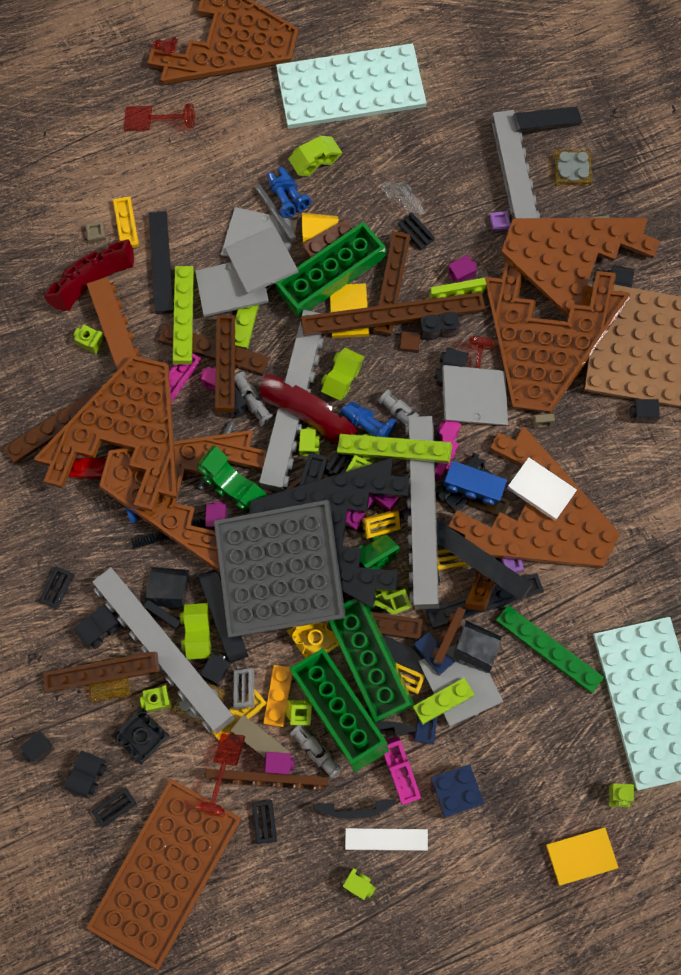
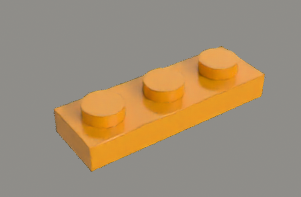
(278, 696)

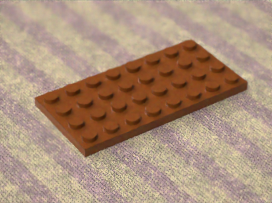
(163, 875)

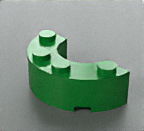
(226, 480)

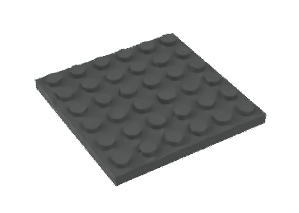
(279, 569)

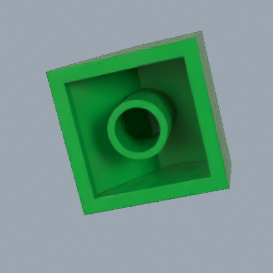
(379, 552)

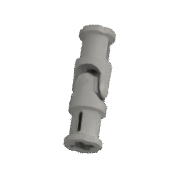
(253, 399)
(395, 407)
(314, 749)

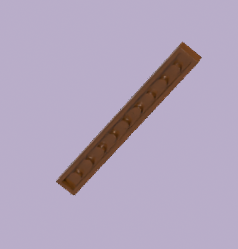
(390, 314)

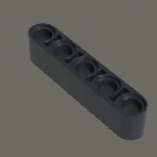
(213, 591)

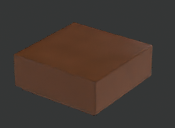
(410, 342)

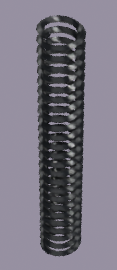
(140, 543)

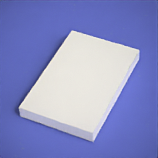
(541, 489)

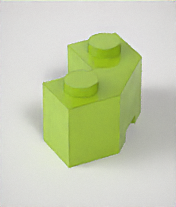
(313, 153)
(346, 368)
(394, 601)
(197, 637)

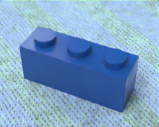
(474, 483)

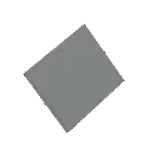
(249, 223)
(261, 260)
(224, 292)
(474, 395)
(480, 681)

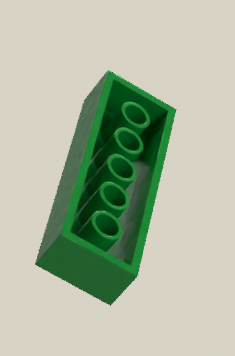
(331, 269)
(371, 662)
(339, 710)

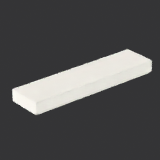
(386, 839)

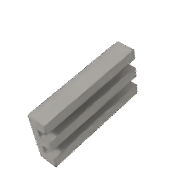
(244, 704)

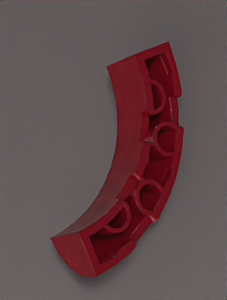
(86, 270)
(306, 407)

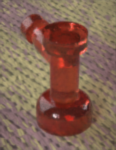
(167, 46)

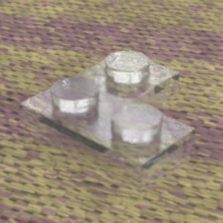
(403, 193)

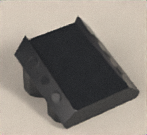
(167, 587)
(477, 647)
(140, 735)

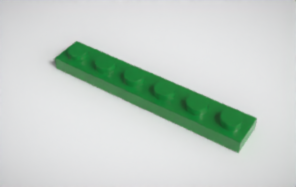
(549, 649)

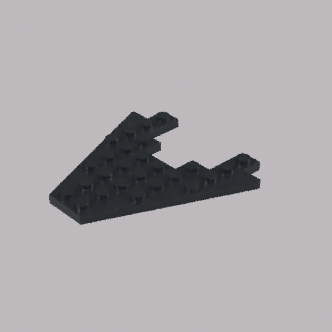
(348, 494)

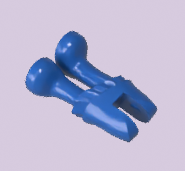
(287, 184)
(362, 416)

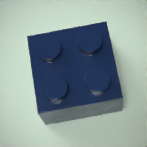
(457, 791)

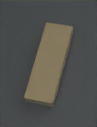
(256, 737)

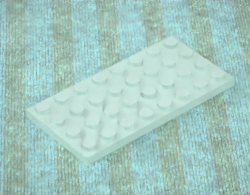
(350, 85)
(645, 692)

